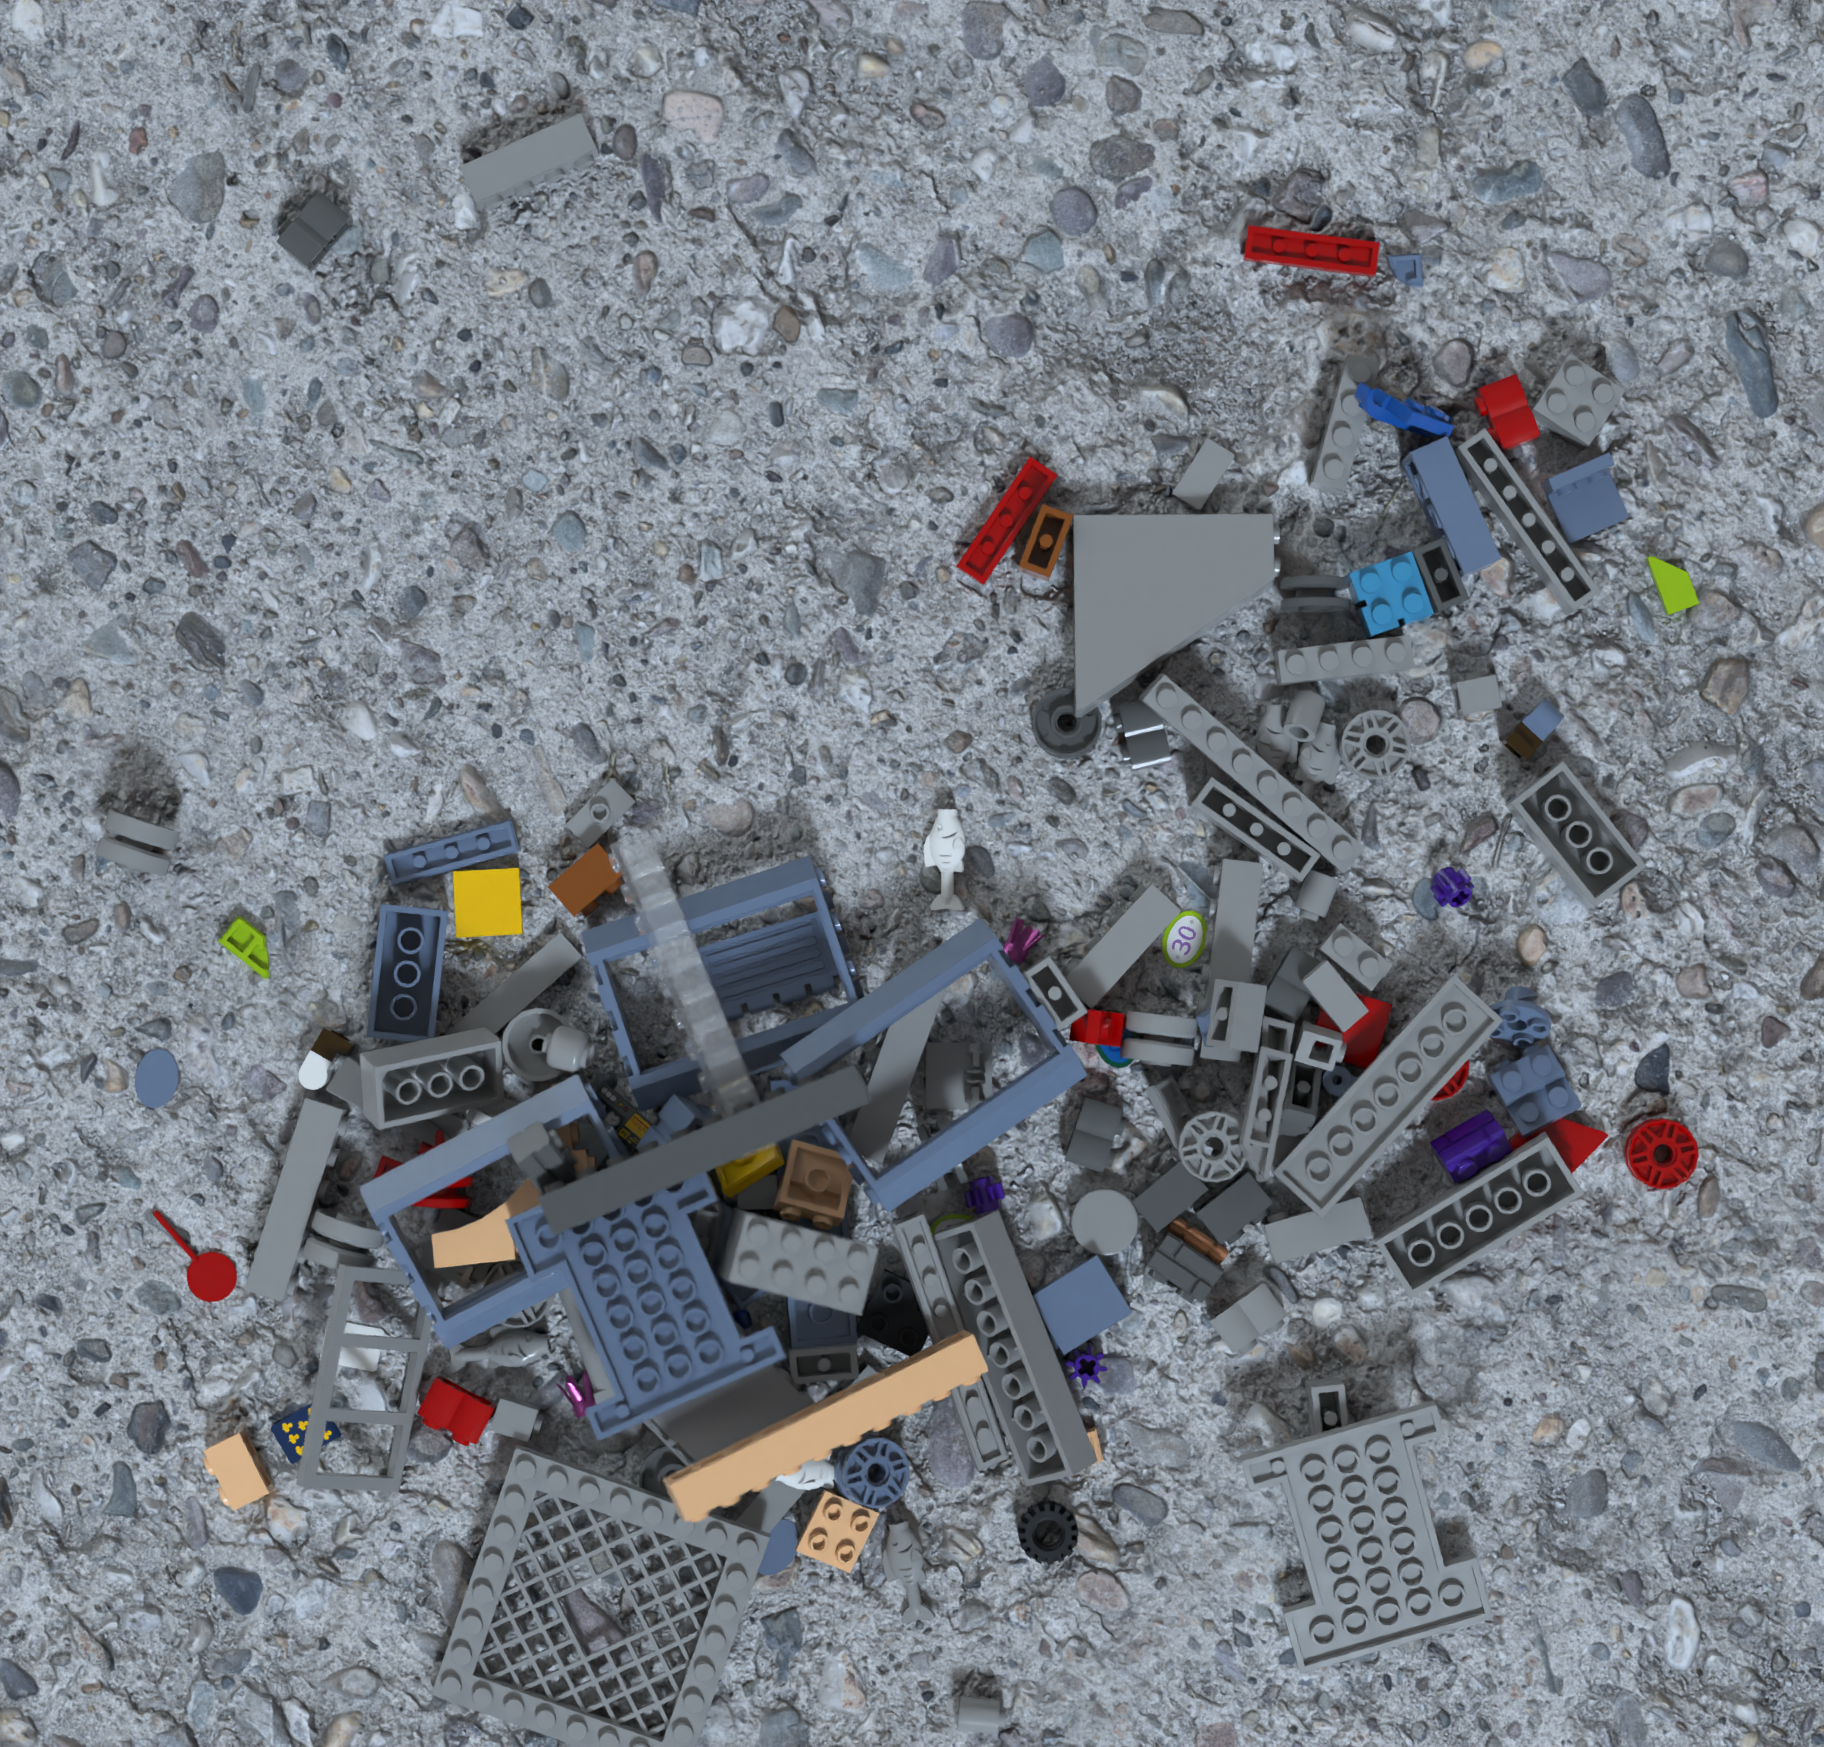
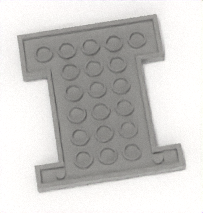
(1367, 1539)

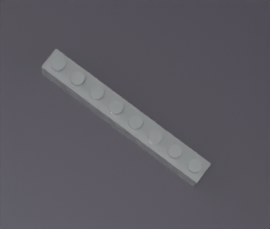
(1251, 772)

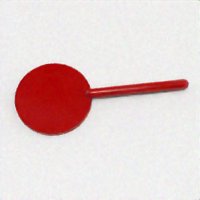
(210, 1275)

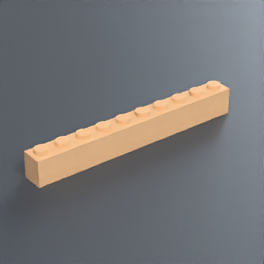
(825, 1425)

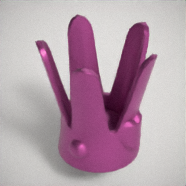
(1018, 944)
(578, 1400)

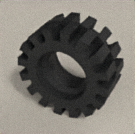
(1048, 1511)

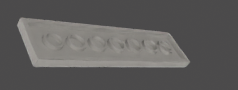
(1387, 1096)

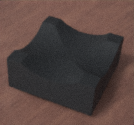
(894, 1316)

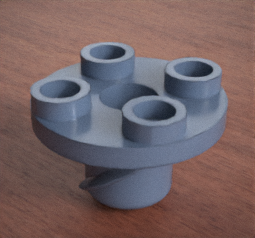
(1522, 1018)

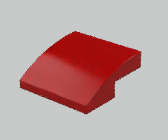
(1363, 1036)

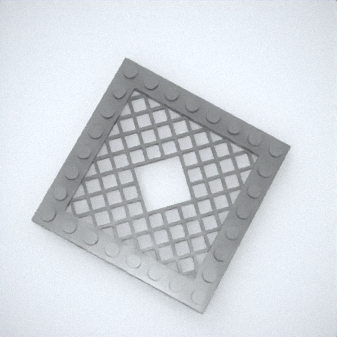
(622, 1502)

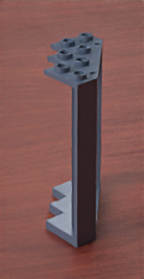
(703, 912)
(979, 1124)
(457, 1160)

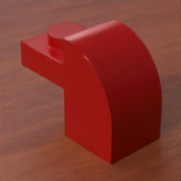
(1098, 1028)

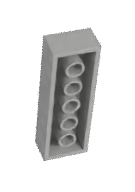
(1477, 1215)

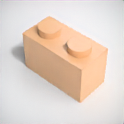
(237, 1470)

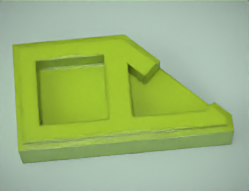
(1672, 586)
(248, 945)

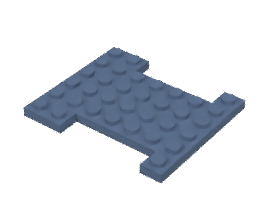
(647, 1302)

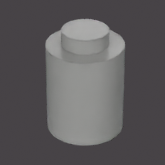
(1304, 715)
(1316, 895)
(980, 1715)

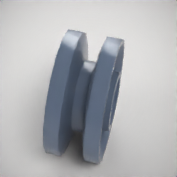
(890, 1475)

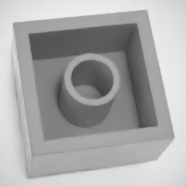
(1576, 402)

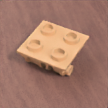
(837, 1531)

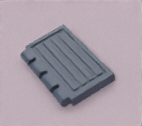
(771, 962)

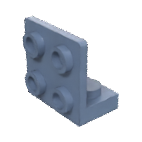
(1585, 499)

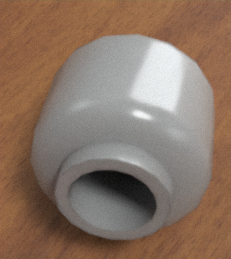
(568, 1049)

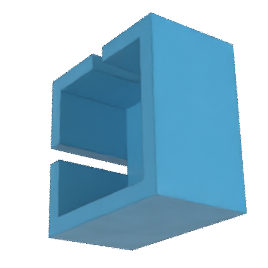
(1391, 593)

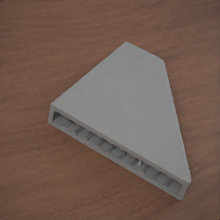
(1156, 586)

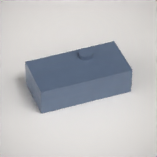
(1451, 506)
(407, 973)

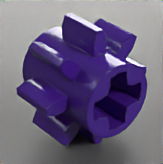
(1452, 887)
(984, 1194)
(1084, 1375)

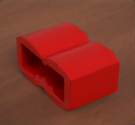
(1507, 413)
(456, 1410)

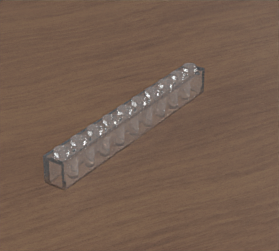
(684, 974)

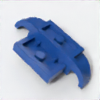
(1406, 414)

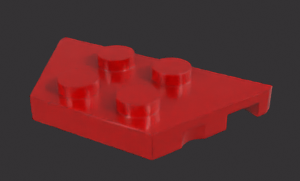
(1571, 1140)

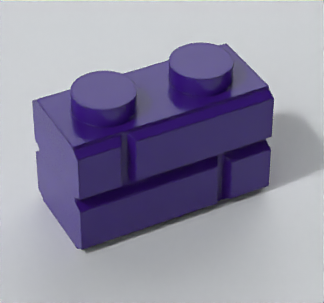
(1471, 1146)

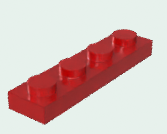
(1311, 251)
(1006, 521)

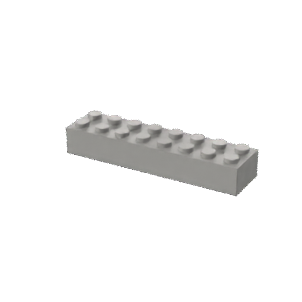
(1021, 1361)

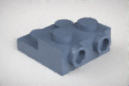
(1534, 1090)

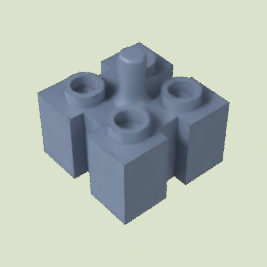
(675, 1116)

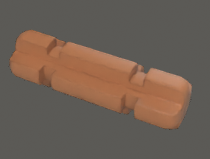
(1198, 1240)

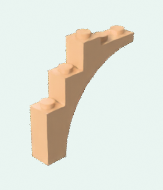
(489, 1237)

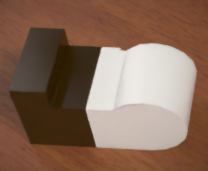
(317, 1066)

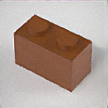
(1045, 542)
(587, 882)

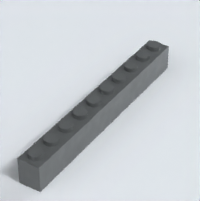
(704, 1148)

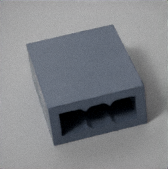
(1079, 1304)

